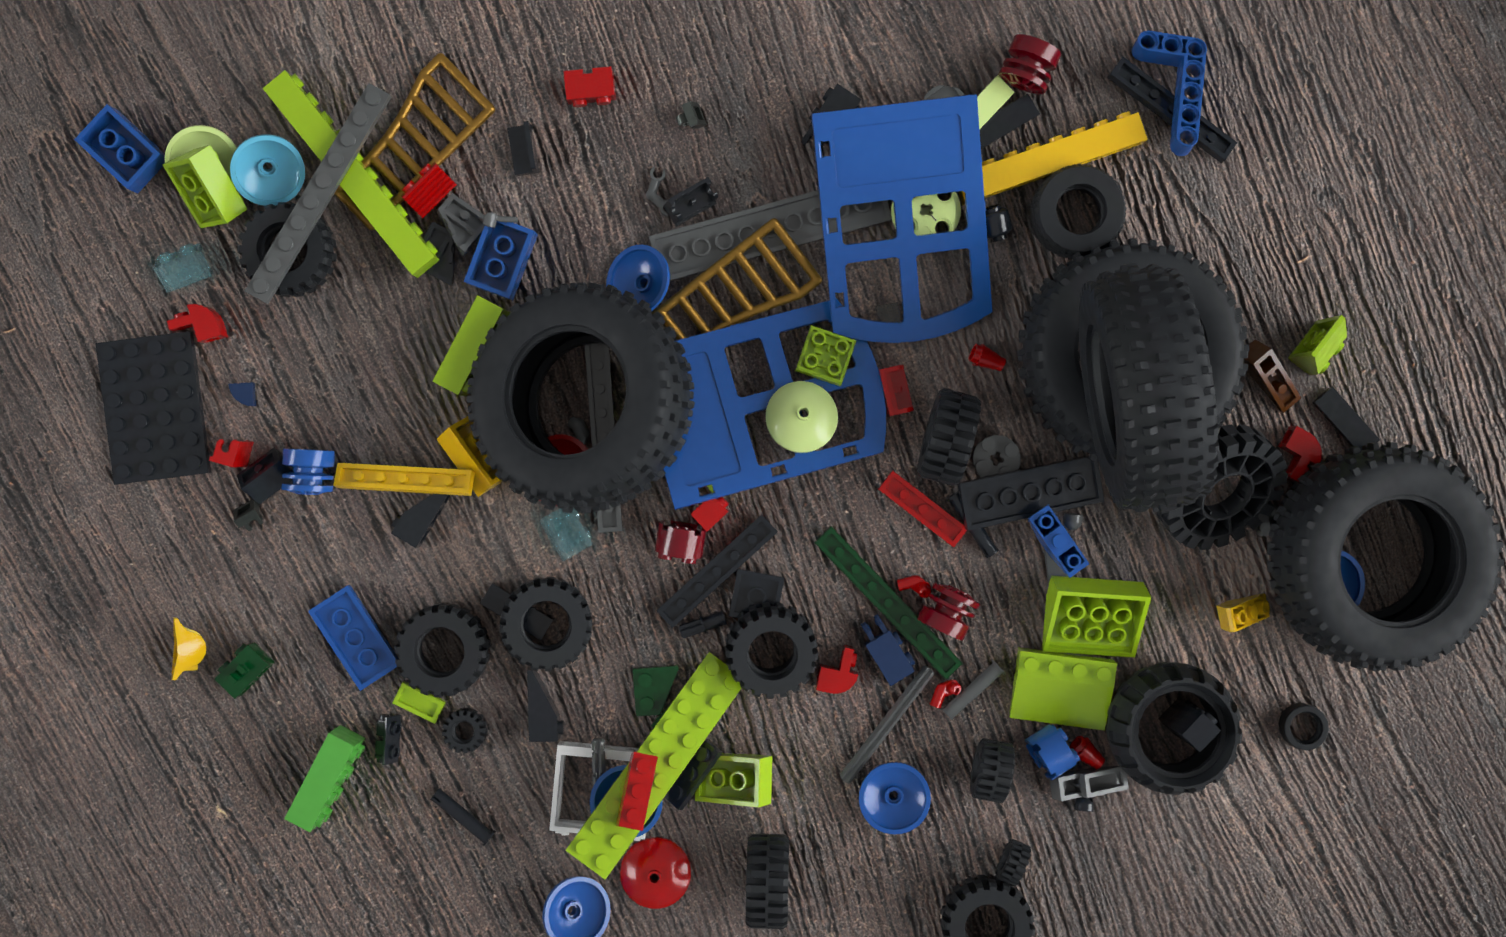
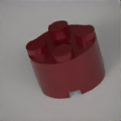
(680, 541)

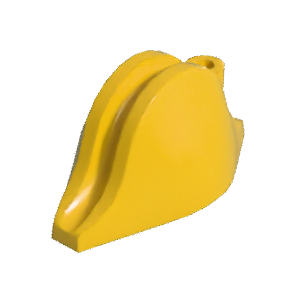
(188, 649)

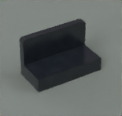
(523, 149)
(264, 476)

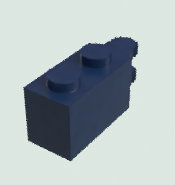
(887, 652)

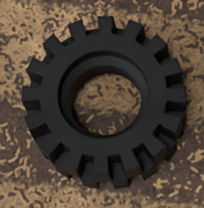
(454, 740)
(1013, 862)

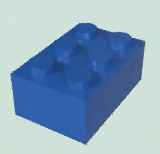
(121, 148)
(501, 259)

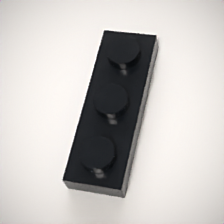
(693, 775)

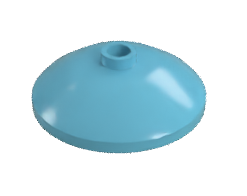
(267, 185)

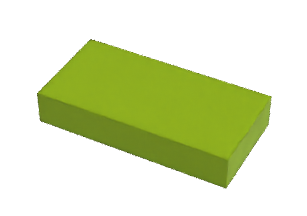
(419, 704)

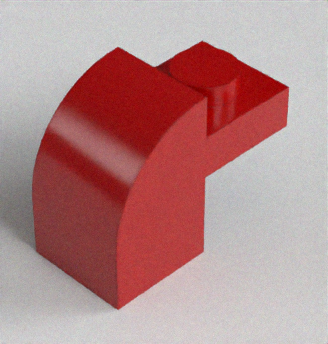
(205, 321)
(1303, 447)
(840, 679)

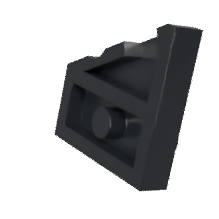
(446, 249)

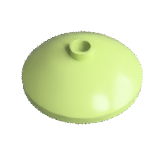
(200, 136)
(798, 432)

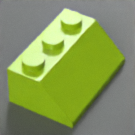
(205, 187)

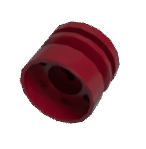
(1029, 64)
(948, 611)

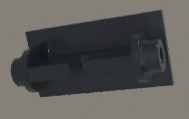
(388, 749)

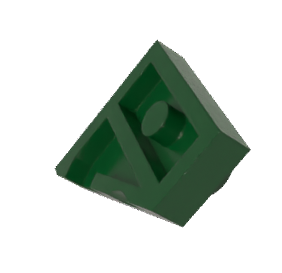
(652, 688)

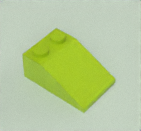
(1319, 345)
(738, 781)

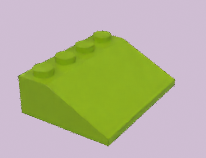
(1094, 616)
(1062, 688)

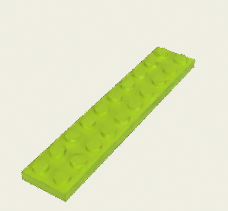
(674, 742)

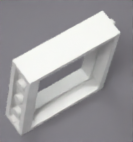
(565, 748)

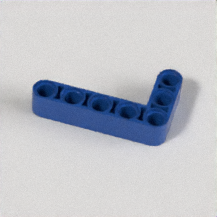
(1185, 85)

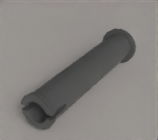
(974, 689)

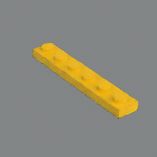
(404, 479)

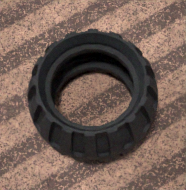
(1198, 769)

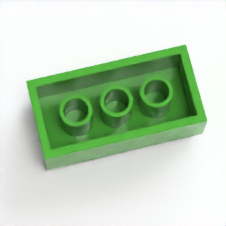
(325, 778)

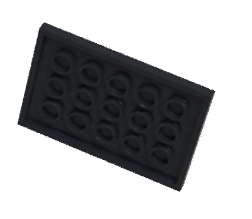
(153, 407)

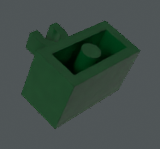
(244, 669)

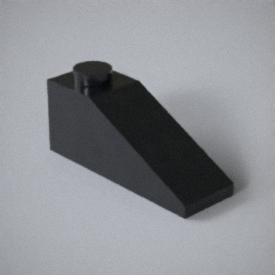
(418, 520)
(542, 713)

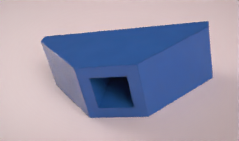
(1057, 541)

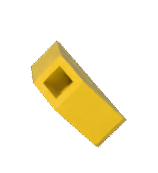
(1243, 612)

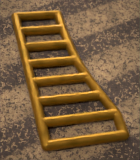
(401, 121)
(749, 310)

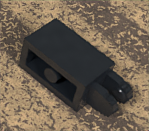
(835, 99)

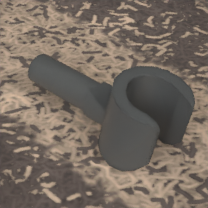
(490, 219)

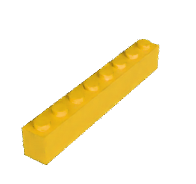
(1060, 152)

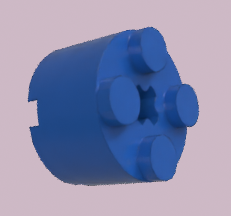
(1051, 751)

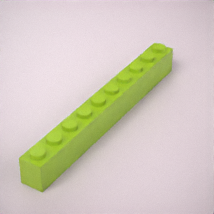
(359, 181)

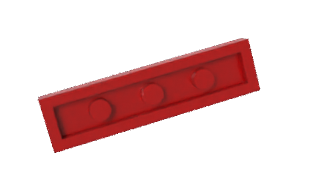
(922, 508)

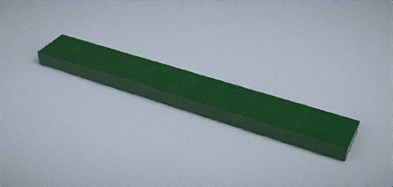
(888, 602)

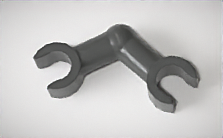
(652, 194)

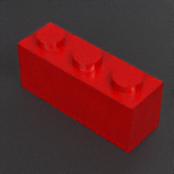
(637, 791)

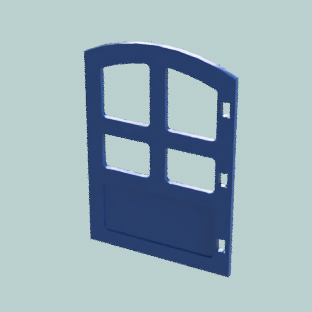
(895, 157)
(718, 441)

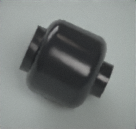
(997, 222)

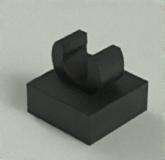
(692, 116)
(246, 513)

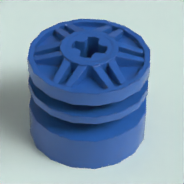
(308, 470)

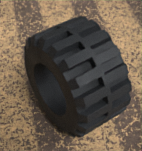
(992, 770)

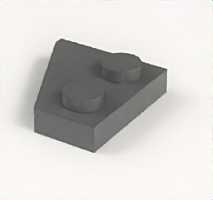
(461, 222)

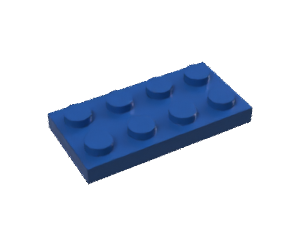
(354, 637)

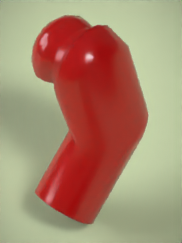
(916, 583)
(943, 690)

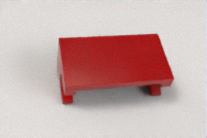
(896, 390)
(237, 454)

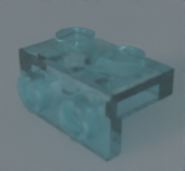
(182, 267)
(566, 533)

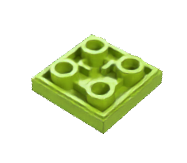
(825, 355)

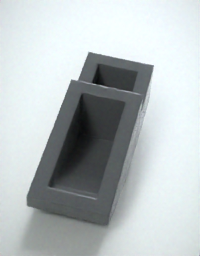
(1089, 783)

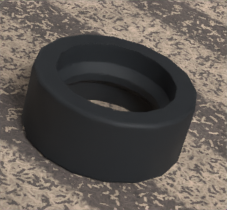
(1321, 731)

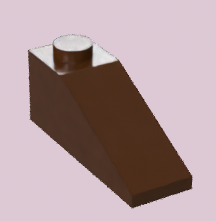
(1271, 376)

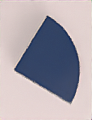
(244, 393)

